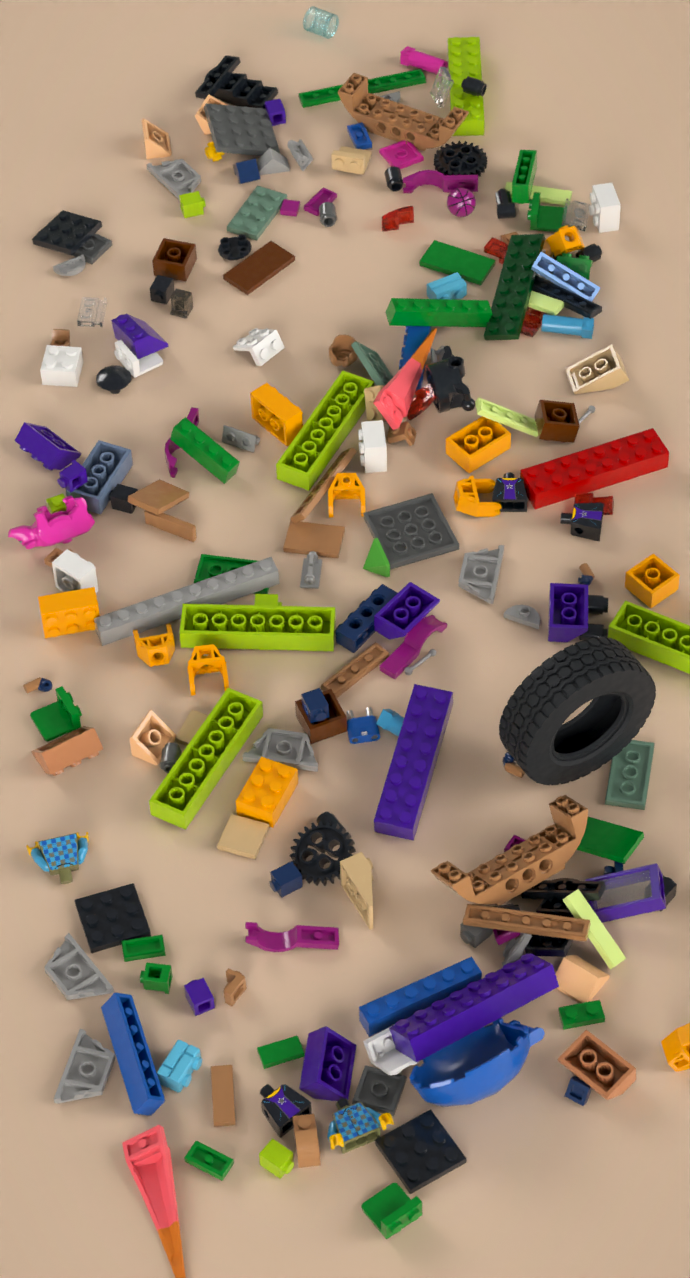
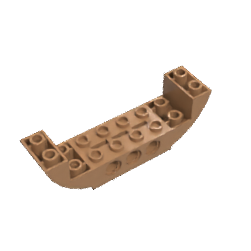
(395, 119)
(524, 863)

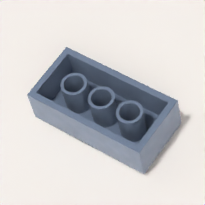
(105, 469)

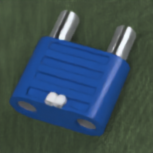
(362, 728)

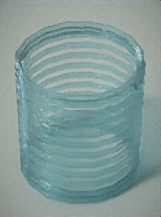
(326, 22)

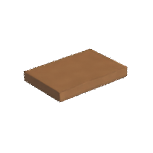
(158, 497)
(320, 538)

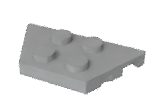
(176, 176)
(481, 573)
(284, 747)
(75, 972)
(85, 1070)

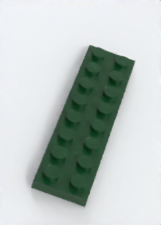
(514, 287)

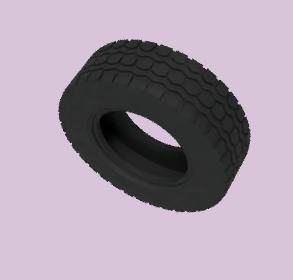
(553, 691)

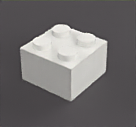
(605, 207)
(61, 366)
(373, 446)
(73, 572)

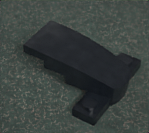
(235, 87)
(553, 894)

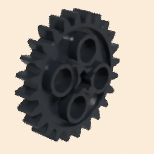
(460, 159)
(331, 836)

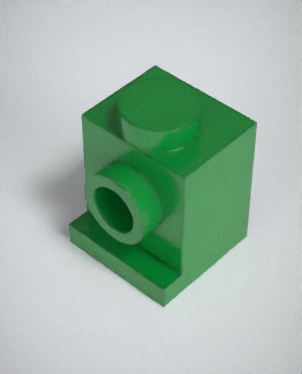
(157, 977)

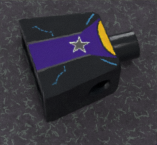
(510, 493)
(585, 520)
(281, 1105)

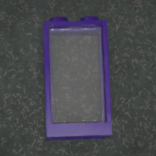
(630, 893)

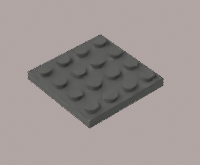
(240, 129)
(411, 530)

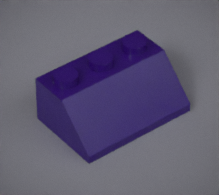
(137, 335)
(46, 446)
(404, 611)
(567, 611)
(327, 1065)

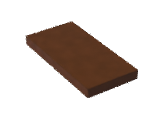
(259, 267)

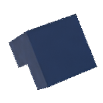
(246, 171)

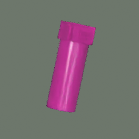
(420, 60)

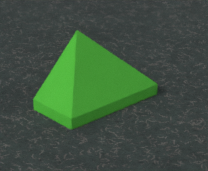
(377, 560)

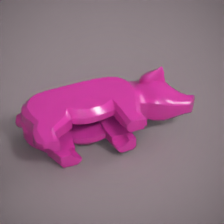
(55, 527)

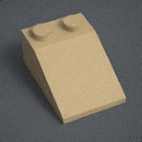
(598, 372)
(357, 883)

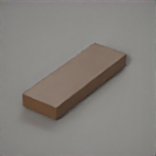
(171, 525)
(223, 1095)

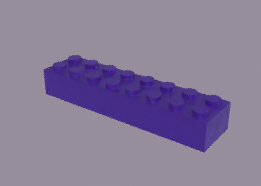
(413, 762)
(473, 1007)

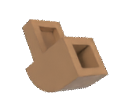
(306, 1140)

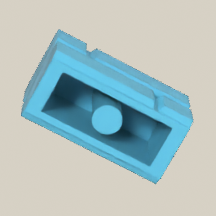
(448, 287)
(179, 1066)

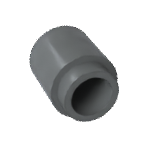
(327, 214)
(169, 756)

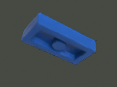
(359, 136)

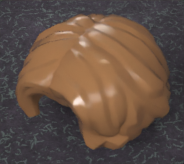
(341, 351)

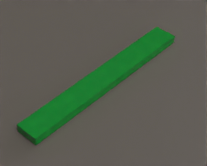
(375, 85)

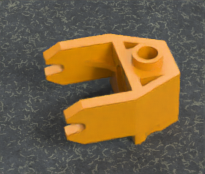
(557, 244)
(344, 482)
(467, 498)
(158, 654)
(213, 659)
(677, 1048)

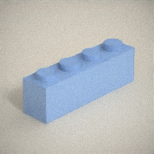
(564, 277)

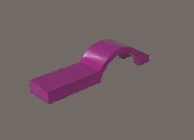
(445, 182)
(170, 446)
(411, 647)
(299, 936)

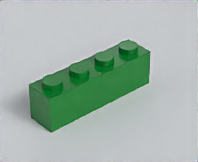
(524, 176)
(204, 450)

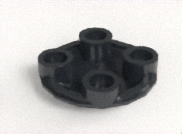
(234, 247)
(113, 378)

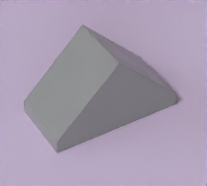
(272, 162)

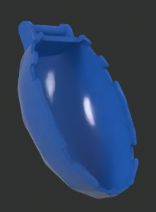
(475, 1064)

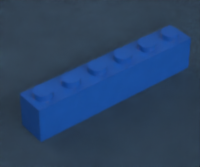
(412, 342)
(417, 996)
(133, 1054)

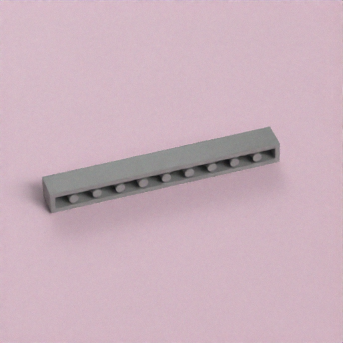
(169, 606)

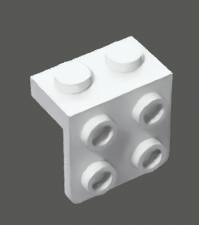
(261, 343)
(132, 364)
(384, 1054)

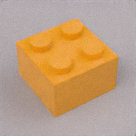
(652, 581)

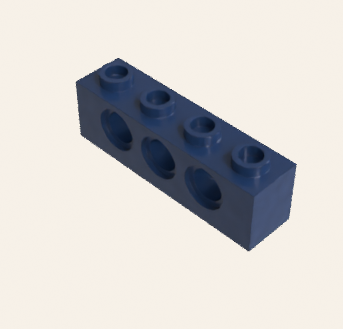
(360, 623)

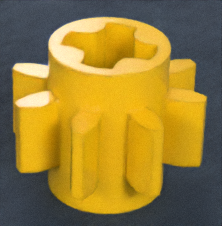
(211, 152)

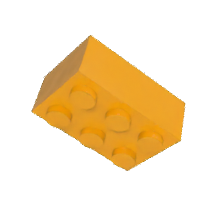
(276, 413)
(478, 443)
(69, 612)
(267, 791)

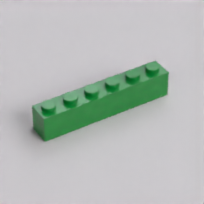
(438, 312)

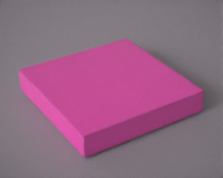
(401, 154)

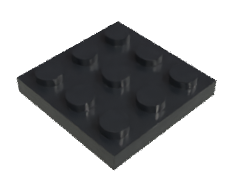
(67, 232)
(112, 917)
(420, 1151)

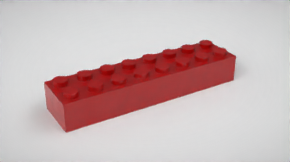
(594, 468)

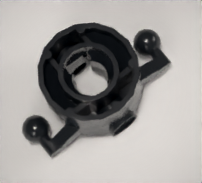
(447, 383)

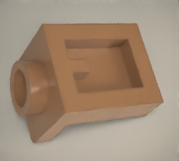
(235, 986)

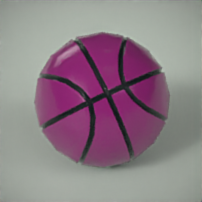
(461, 202)

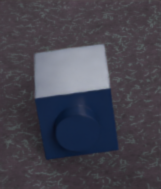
(315, 705)
(286, 879)

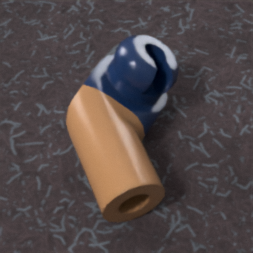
(587, 576)
(38, 684)
(511, 767)

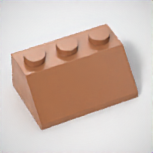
(68, 750)
(598, 1066)

